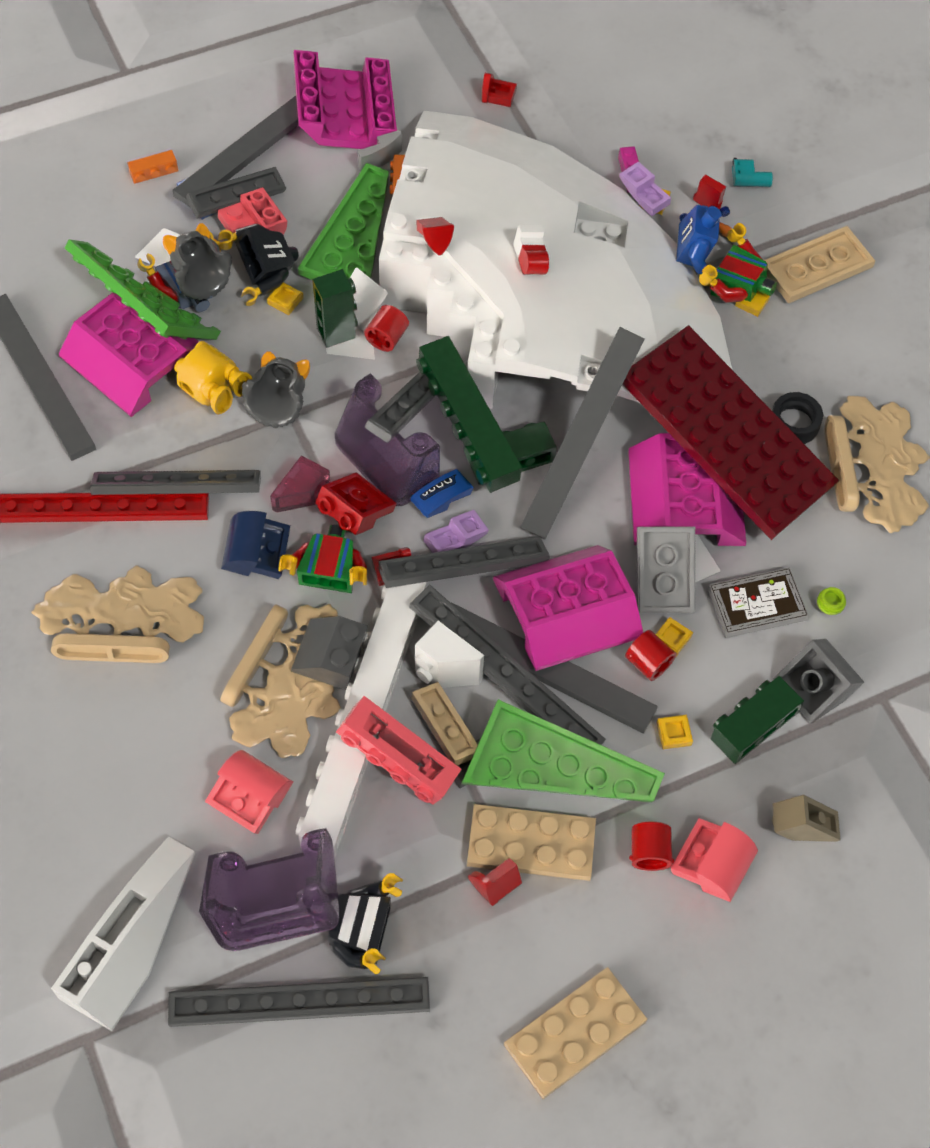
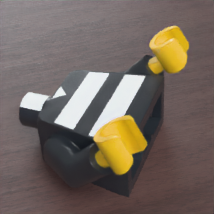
(263, 255)
(363, 923)

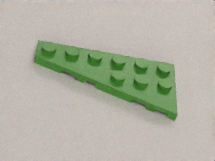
(352, 230)
(146, 299)
(543, 757)

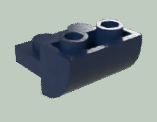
(255, 544)

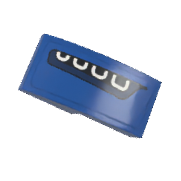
(439, 493)

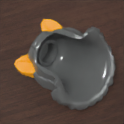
(198, 263)
(276, 390)

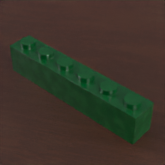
(469, 414)

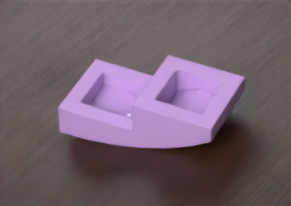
(641, 186)
(459, 534)

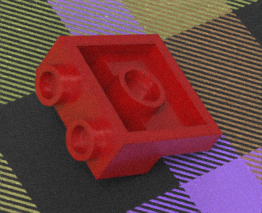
(354, 503)

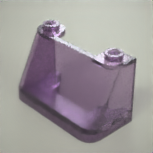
(392, 467)
(273, 897)

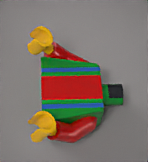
(740, 272)
(327, 562)

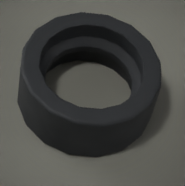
(806, 404)

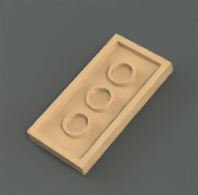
(818, 264)
(532, 839)
(575, 1032)

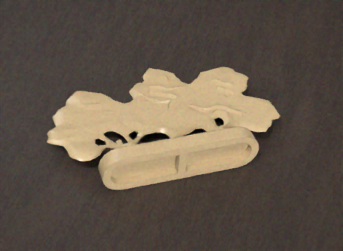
(884, 455)
(127, 605)
(287, 696)

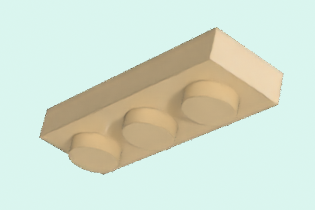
(445, 723)

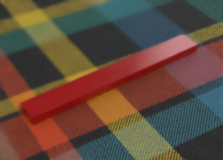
(99, 508)

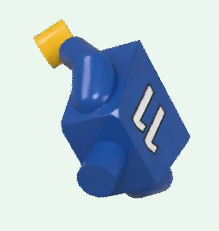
(698, 236)

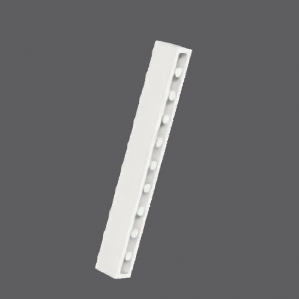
(375, 679)

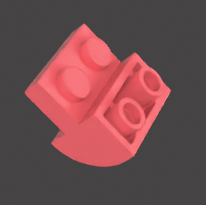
(253, 208)
(248, 790)
(715, 858)

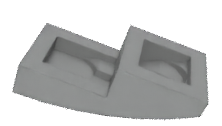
(382, 153)

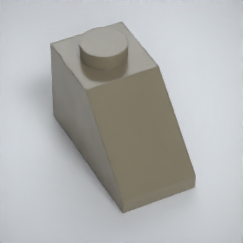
(805, 820)

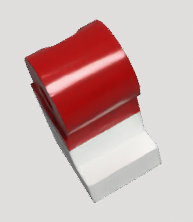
(531, 249)

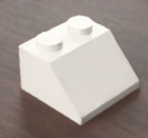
(447, 659)

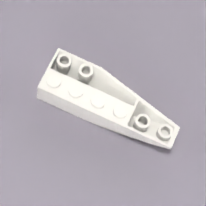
(126, 939)

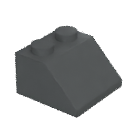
(330, 650)
(820, 678)

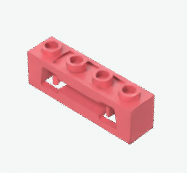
(398, 751)

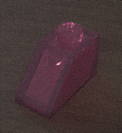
(300, 486)

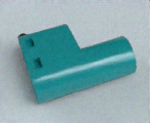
(745, 175)

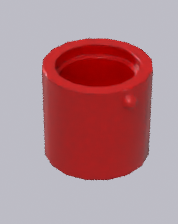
(386, 328)
(650, 655)
(651, 846)

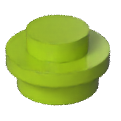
(831, 601)

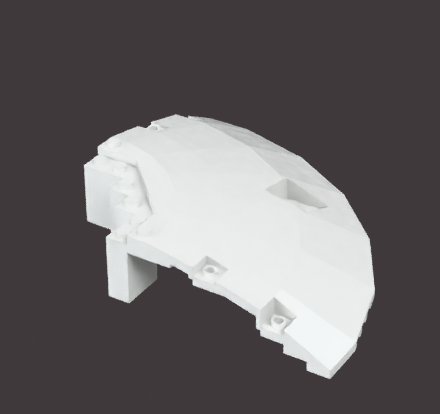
(604, 254)

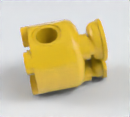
(210, 377)

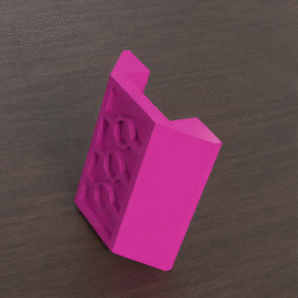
(342, 104)
(121, 352)
(677, 492)
(572, 605)

